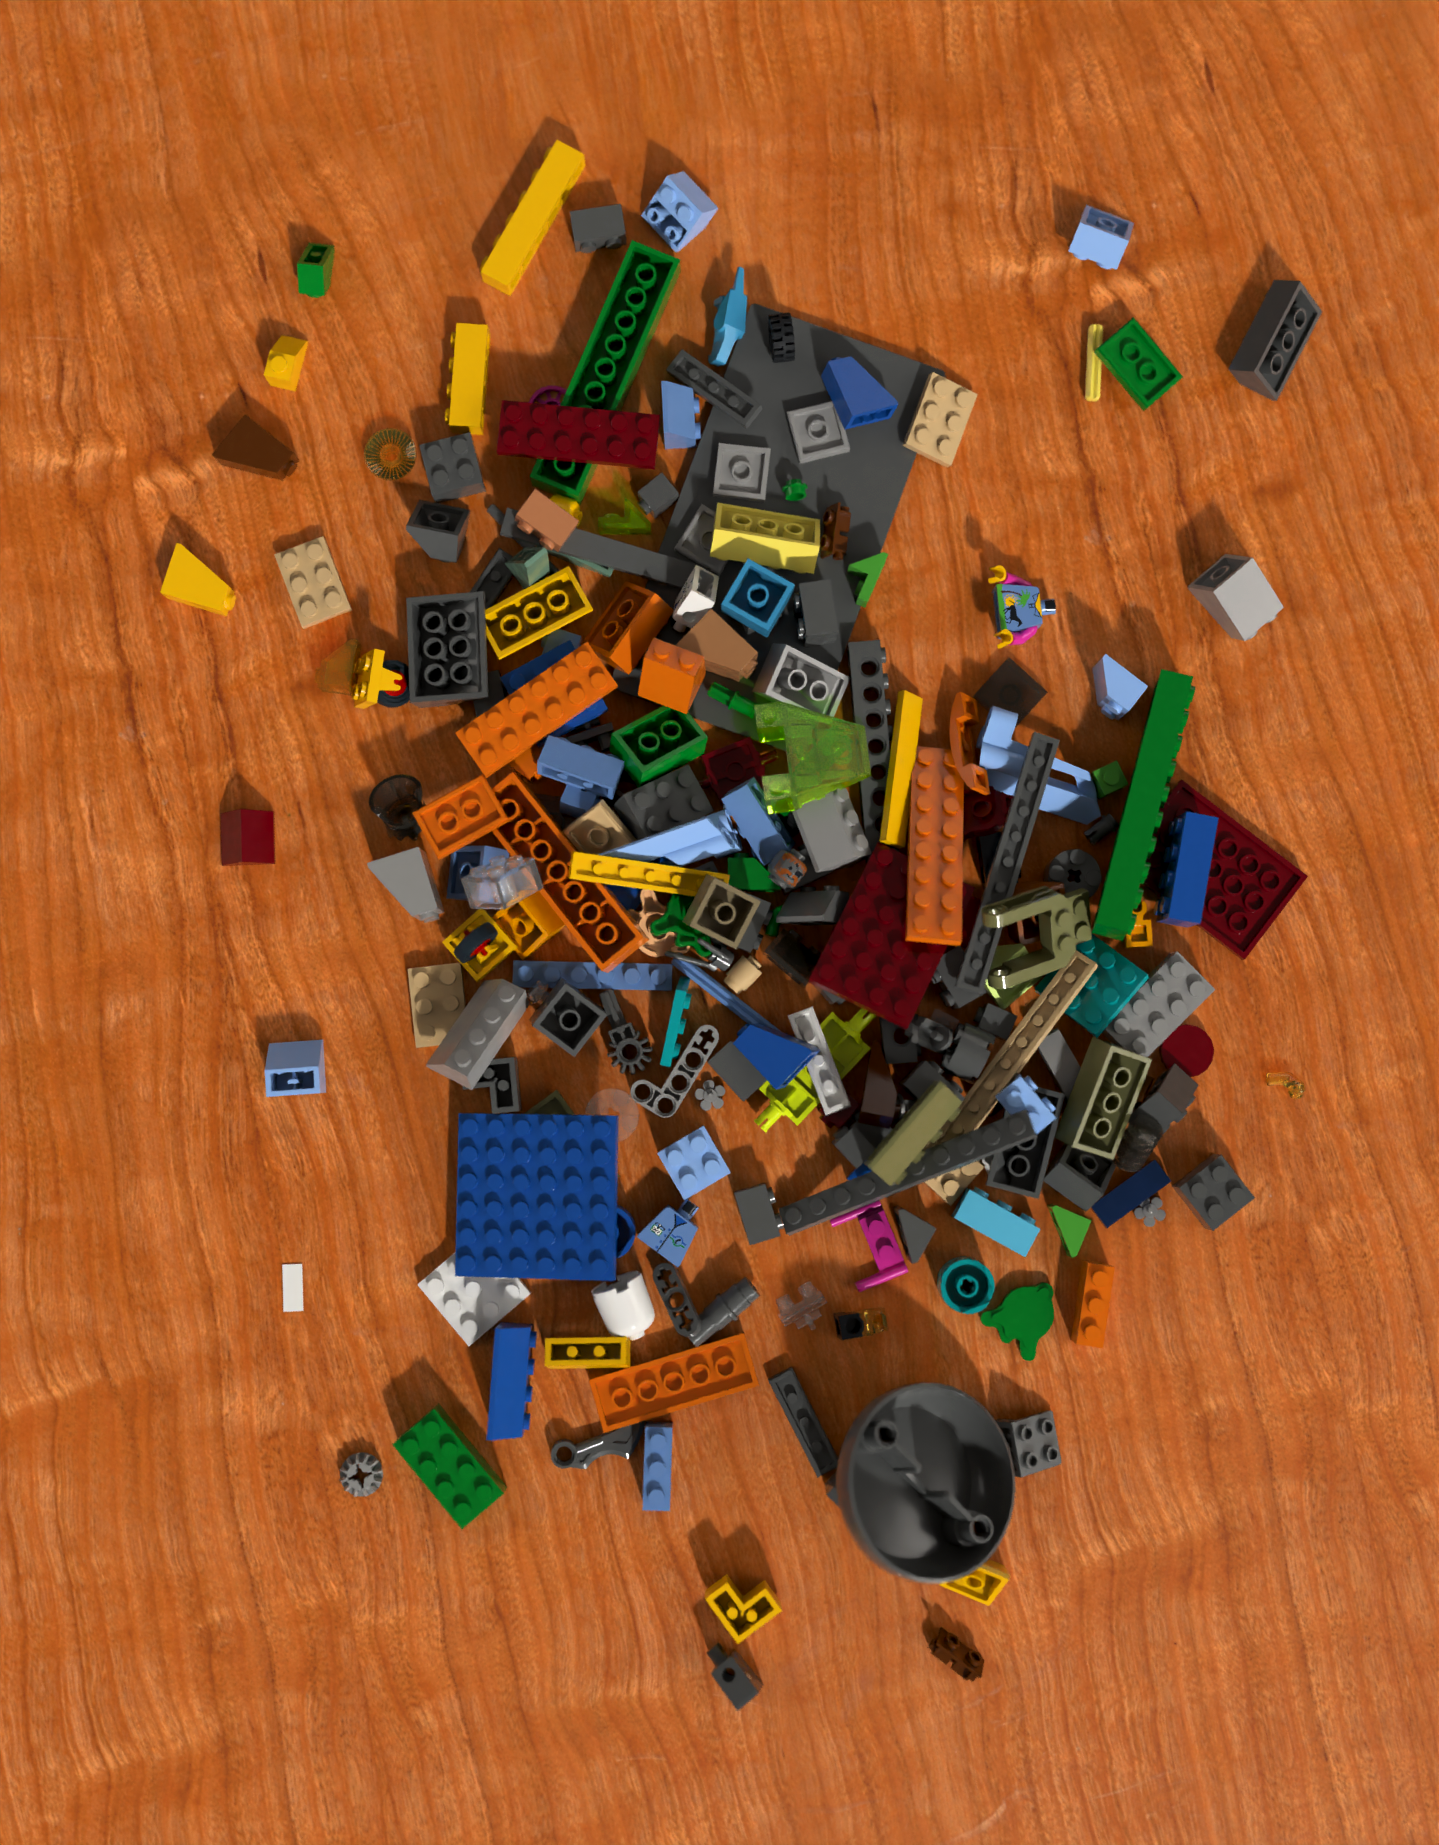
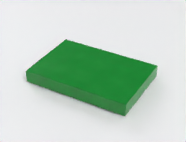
(1138, 364)

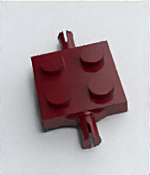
(733, 766)

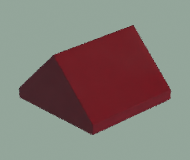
(247, 837)

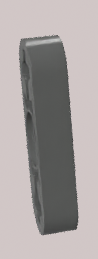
(678, 1321)

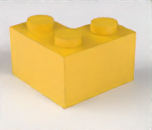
(742, 1613)

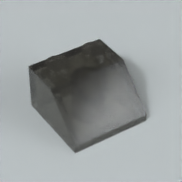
(792, 956)

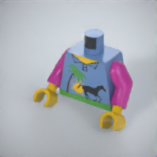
(1017, 607)

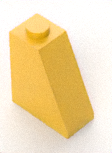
(195, 584)

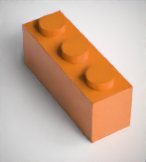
(1092, 1304)

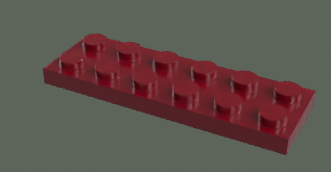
(578, 434)

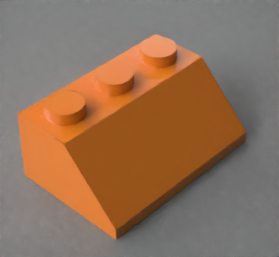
(628, 626)

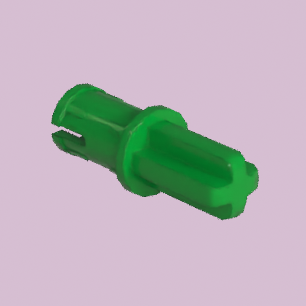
(732, 699)

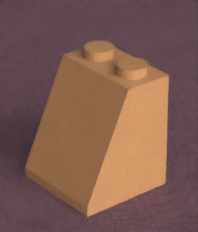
(722, 648)

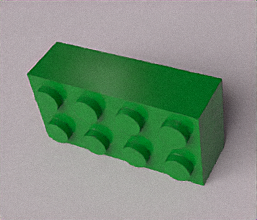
(450, 1466)

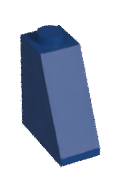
(856, 393)
(774, 1053)

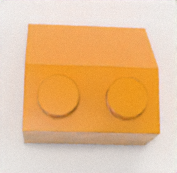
(529, 923)

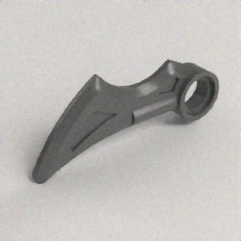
(616, 1442)

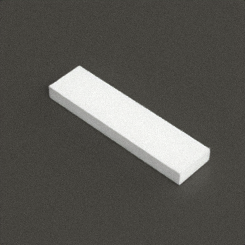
(822, 1066)

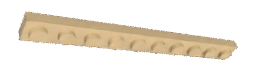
(1019, 1047)

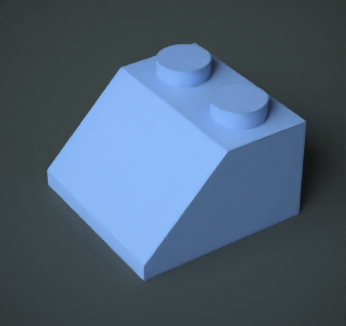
(1101, 238)
(1115, 688)

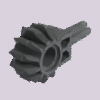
(623, 1035)

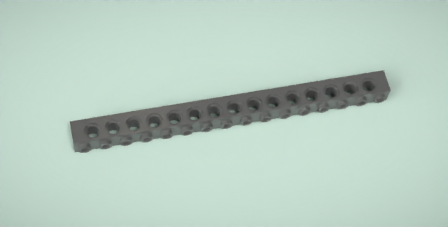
(859, 654)

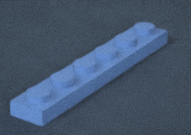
(589, 976)

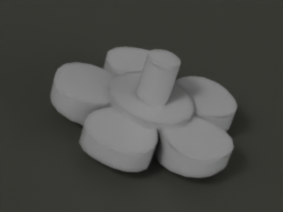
(710, 1095)
(1150, 1211)

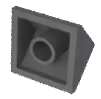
(914, 1233)

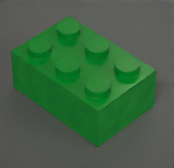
(658, 744)

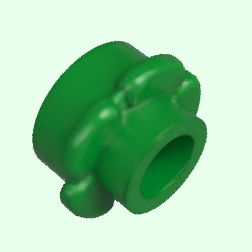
(794, 490)

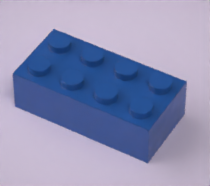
(1186, 869)

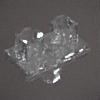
(812, 1300)

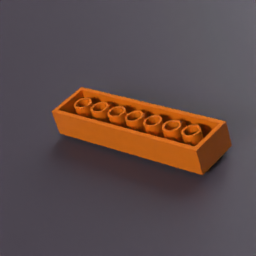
(584, 906)

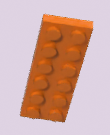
(536, 709)
(673, 1382)

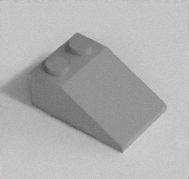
(800, 681)

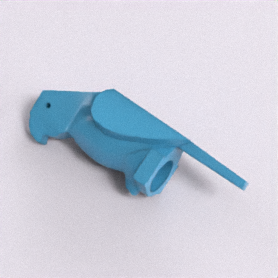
(729, 320)

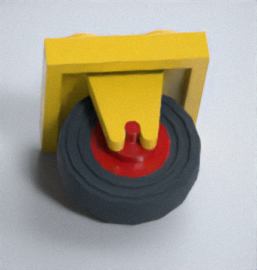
(380, 681)
(479, 944)

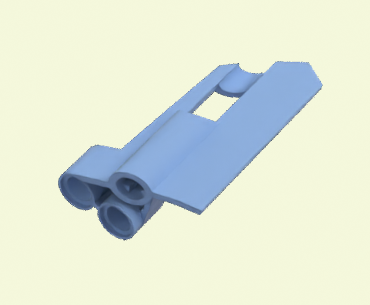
(1004, 761)
(685, 843)

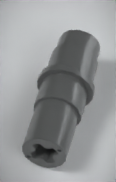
(724, 1309)

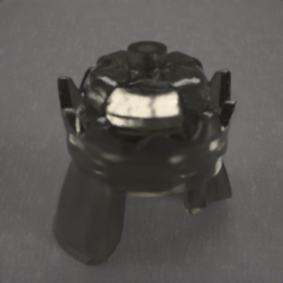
(395, 801)

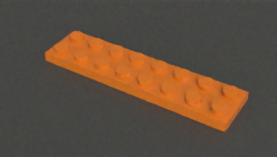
(935, 849)

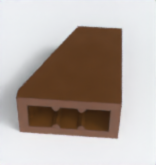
(255, 451)

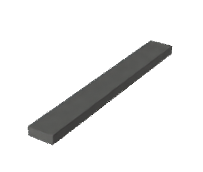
(611, 554)

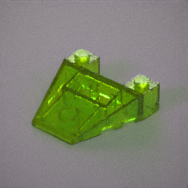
(820, 754)

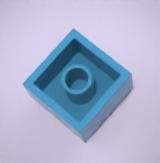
(757, 597)

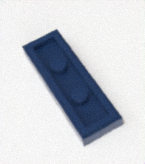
(1130, 1194)

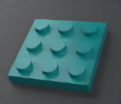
(1105, 991)

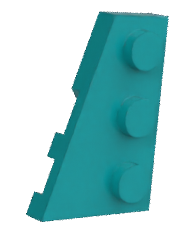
(676, 1022)

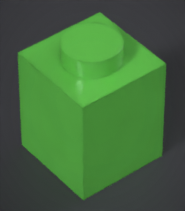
(1108, 779)

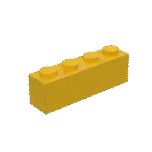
(469, 378)

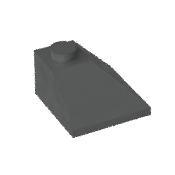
(439, 529)

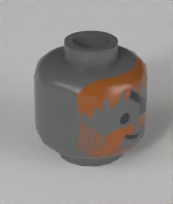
(787, 868)

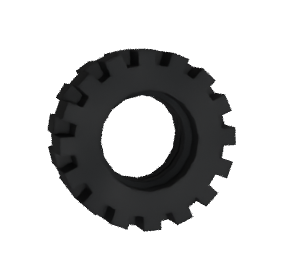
(781, 337)

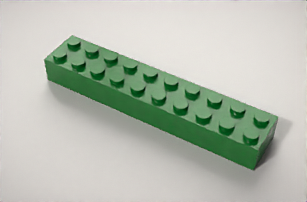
(613, 354)
(1142, 804)

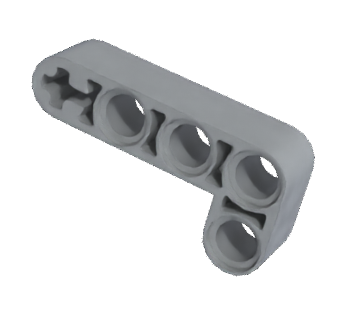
(681, 1068)

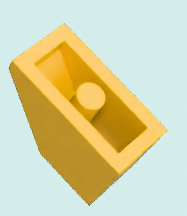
(285, 362)

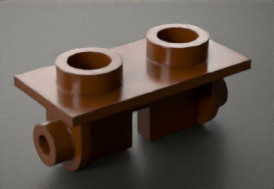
(832, 543)
(967, 1661)

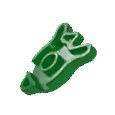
(672, 922)
(1023, 1315)

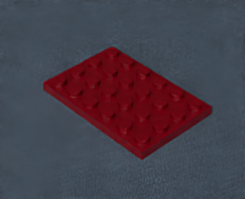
(1245, 879)
(868, 949)

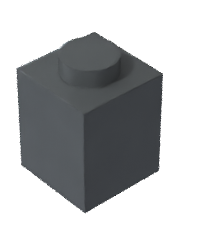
(657, 496)
(995, 1021)

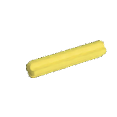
(1094, 364)

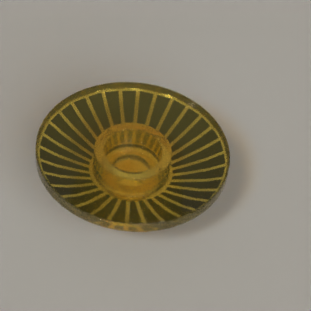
(390, 442)

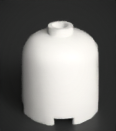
(625, 1305)

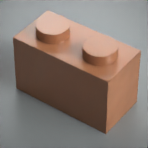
(545, 521)

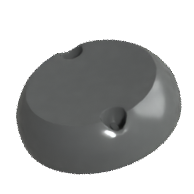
(926, 1483)

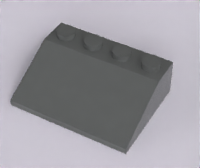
(447, 649)

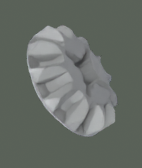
(368, 1464)

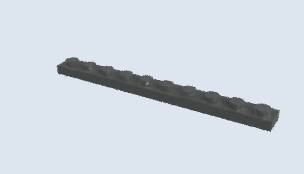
(1008, 859)
(935, 1162)

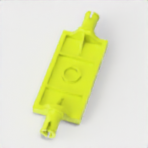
(800, 1094)

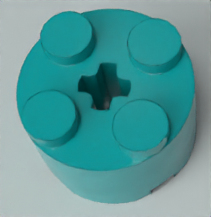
(979, 1291)

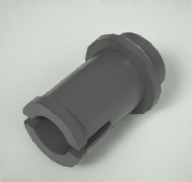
(1101, 829)

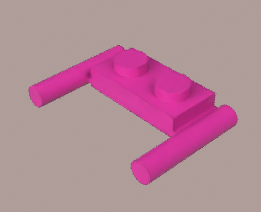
(880, 1241)

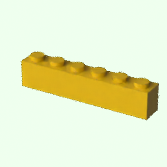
(532, 217)

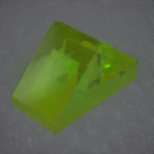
(631, 524)

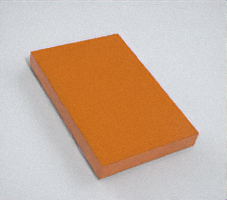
(460, 817)

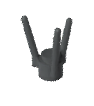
(719, 958)

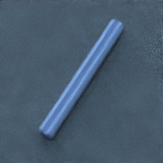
(720, 993)

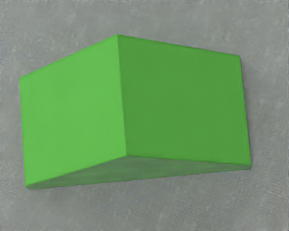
(1070, 1228)

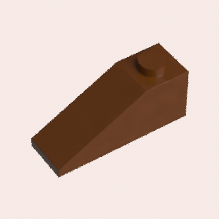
(879, 1093)

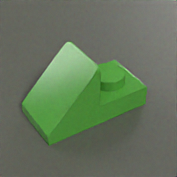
(869, 570)

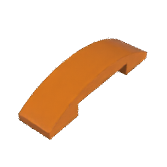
(963, 716)

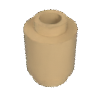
(743, 974)

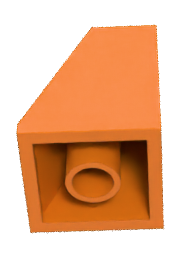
(671, 675)

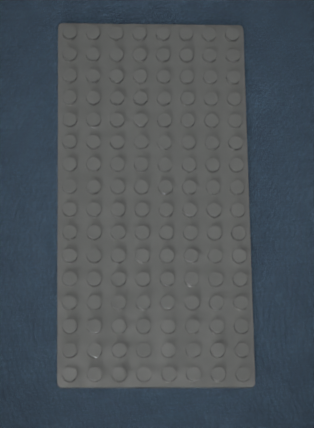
(864, 480)

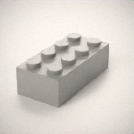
(1159, 1006)

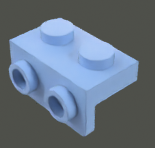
(1021, 1095)

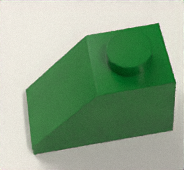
(315, 269)
(749, 875)

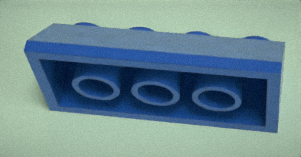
(510, 1380)

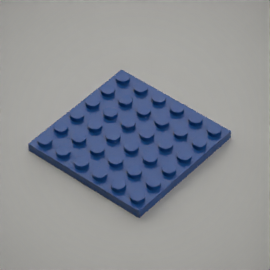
(537, 1196)

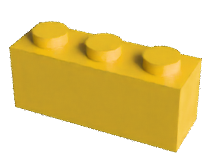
(587, 1352)

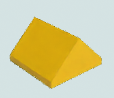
(982, 1583)

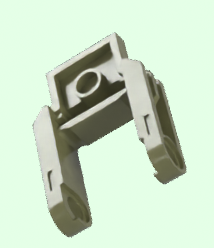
(1062, 926)

